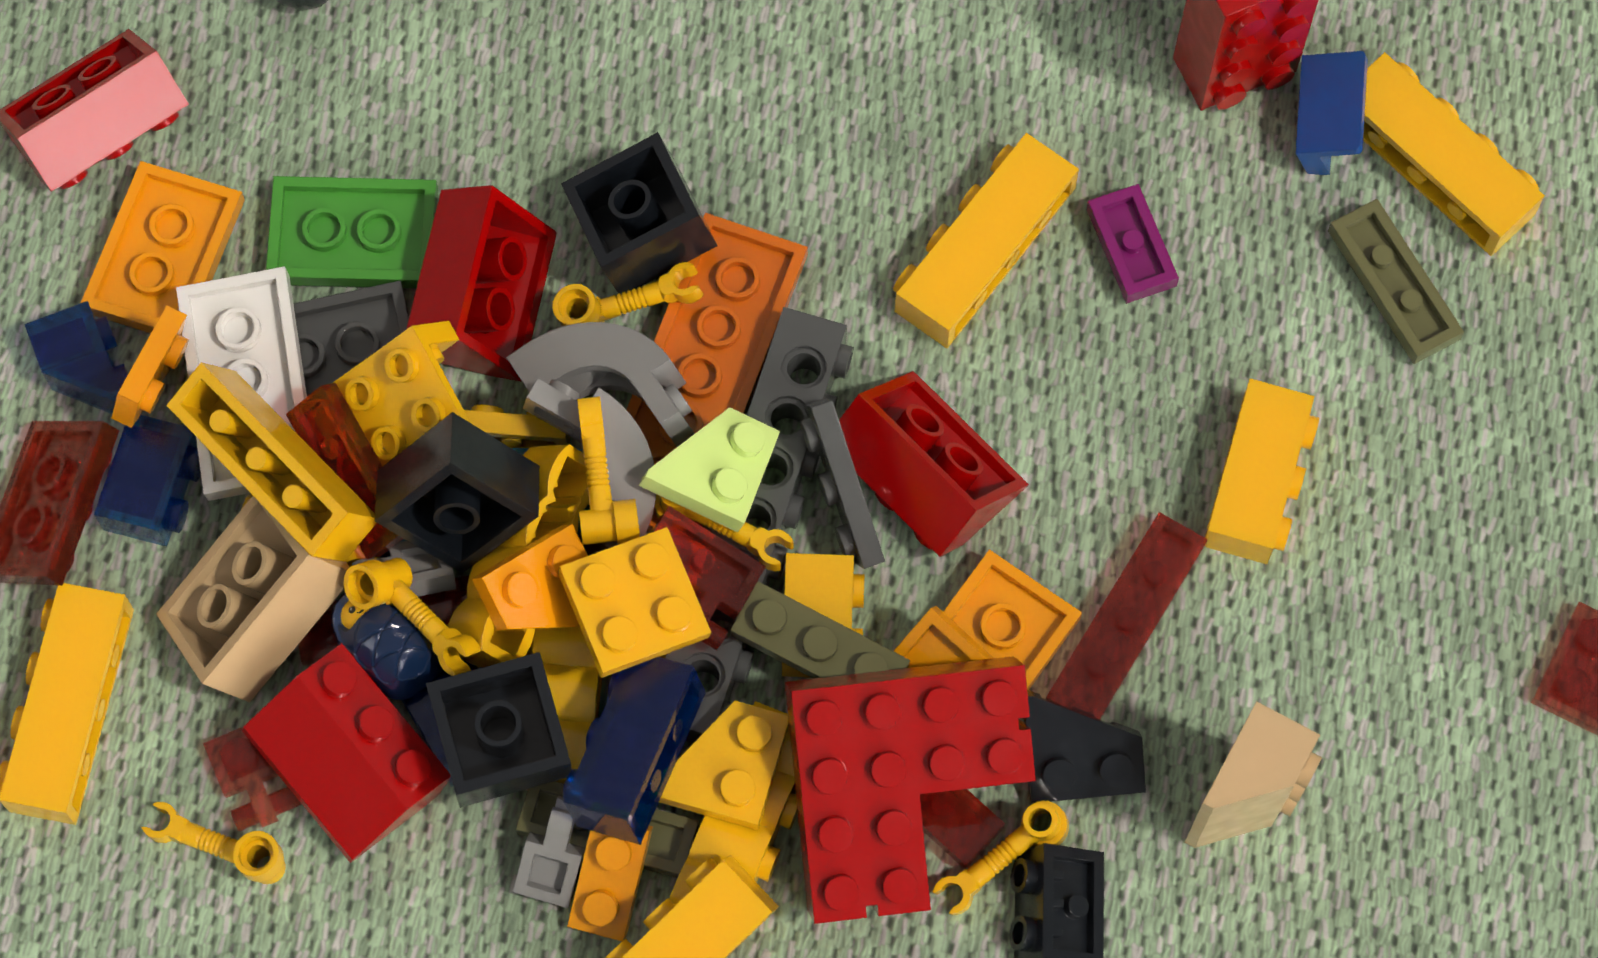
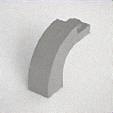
(611, 359)
(625, 443)

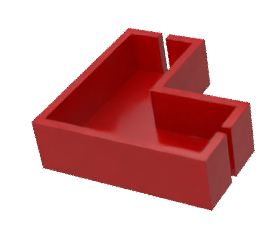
(870, 750)

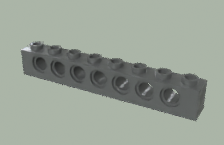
(797, 344)

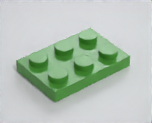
(350, 229)

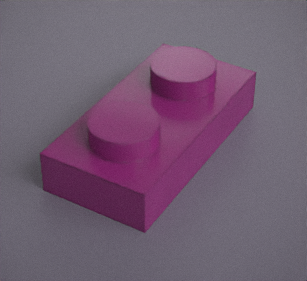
(1132, 243)

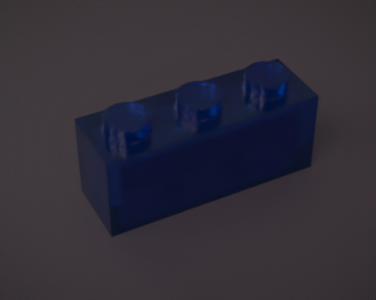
(633, 748)

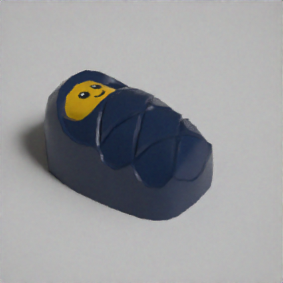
(386, 647)

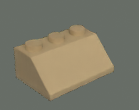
(249, 603)
(1258, 779)

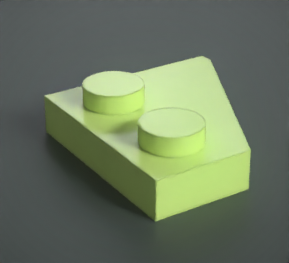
(716, 468)

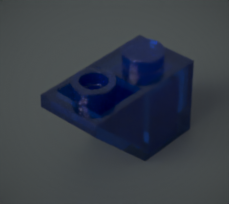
(76, 356)

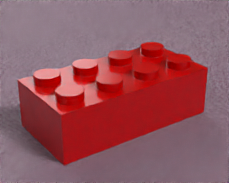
(1240, 46)

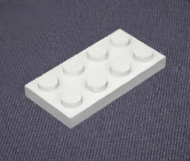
(250, 329)

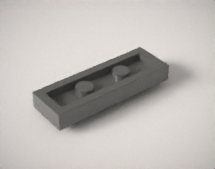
(841, 484)

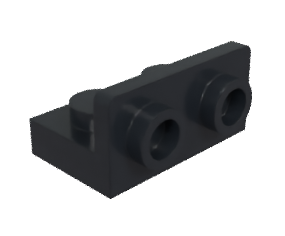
(1058, 903)

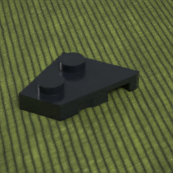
(1081, 754)

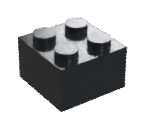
(638, 214)
(457, 493)
(499, 729)

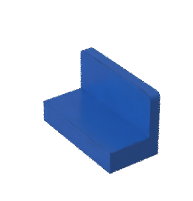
(1330, 108)

